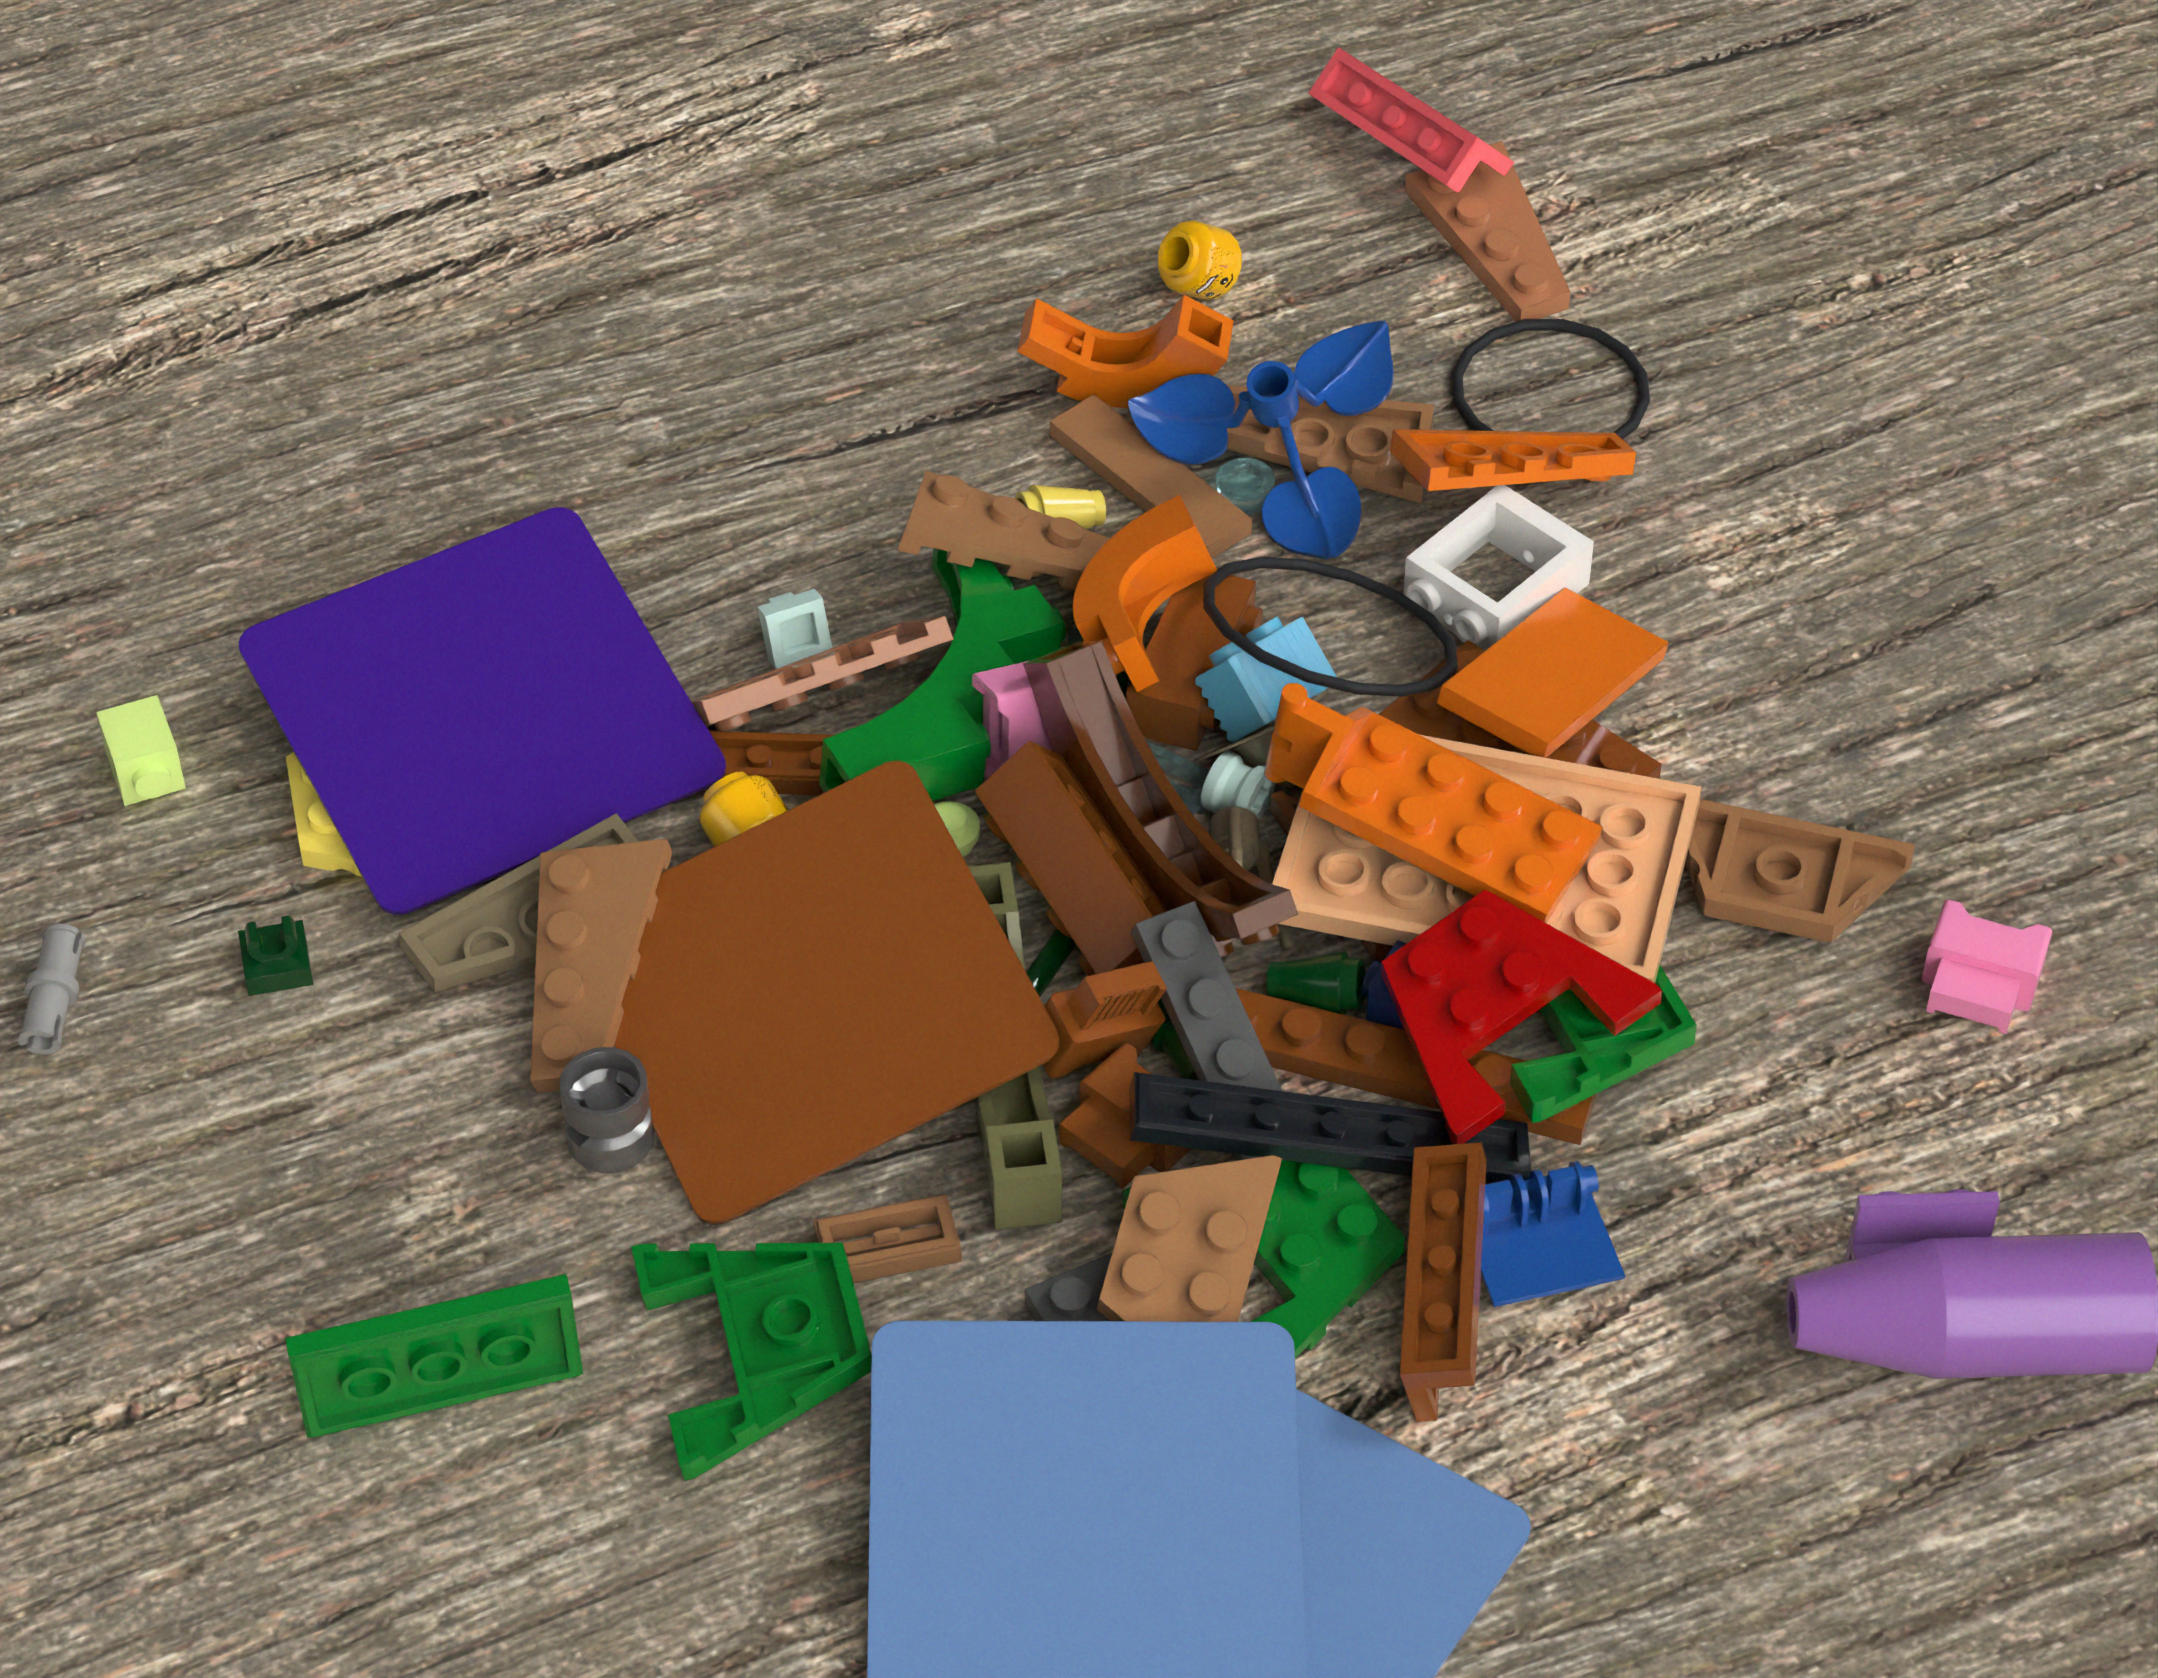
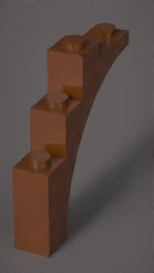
(1113, 762)

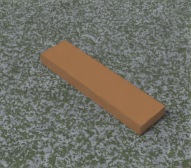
(1143, 475)

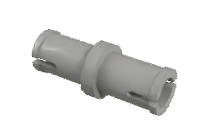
(51, 989)

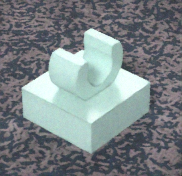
(794, 627)

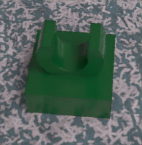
(275, 956)

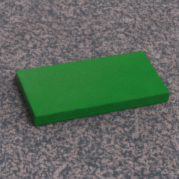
(435, 1356)

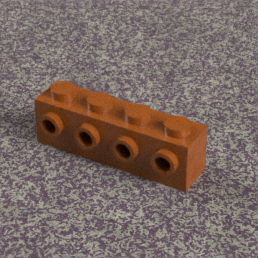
(1070, 856)

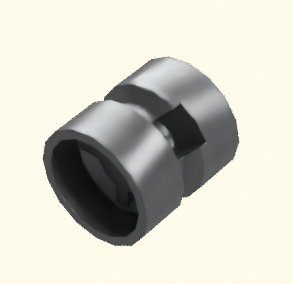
(606, 1109)

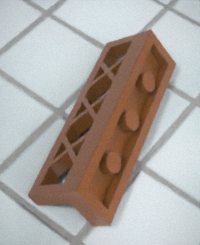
(1442, 1273)

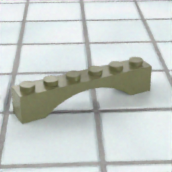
(1015, 1116)

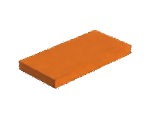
(1552, 673)

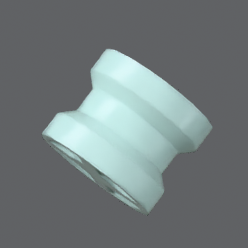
(1236, 785)

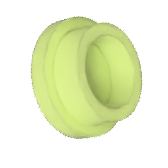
(961, 823)

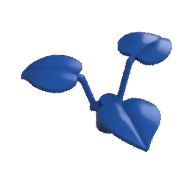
(1346, 370)

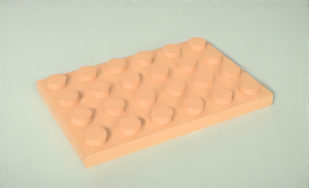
(1614, 904)

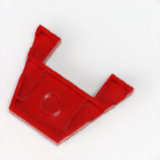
(1483, 977)

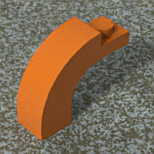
(1129, 363)
(1133, 578)

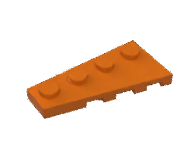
(1508, 457)

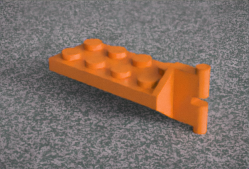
(1428, 804)

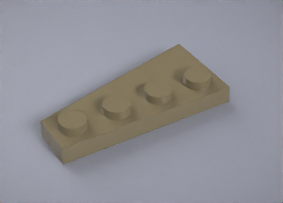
(494, 924)

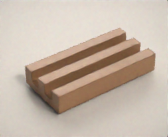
(891, 1250)

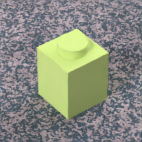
(141, 750)

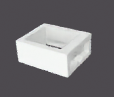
(1521, 530)

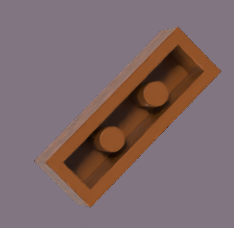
(1179, 652)

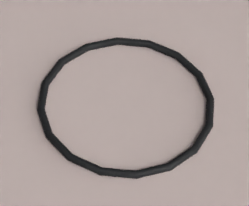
(1318, 678)

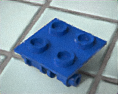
(1545, 1236)

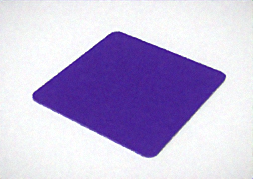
(479, 708)

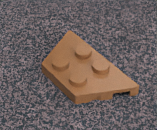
(1788, 870)
(1189, 1243)

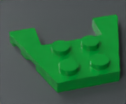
(1595, 1056)
(1320, 1247)
(788, 1331)

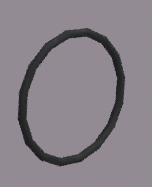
(1546, 325)

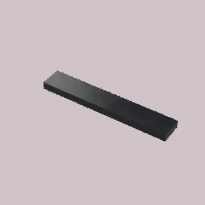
(1306, 1127)

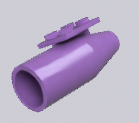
(1950, 1301)

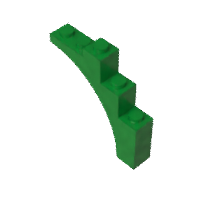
(942, 720)

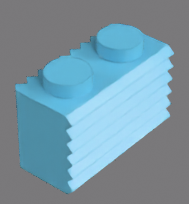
(1248, 691)

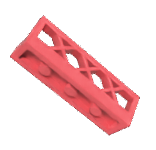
(1403, 121)

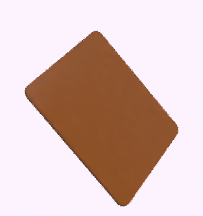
(822, 993)

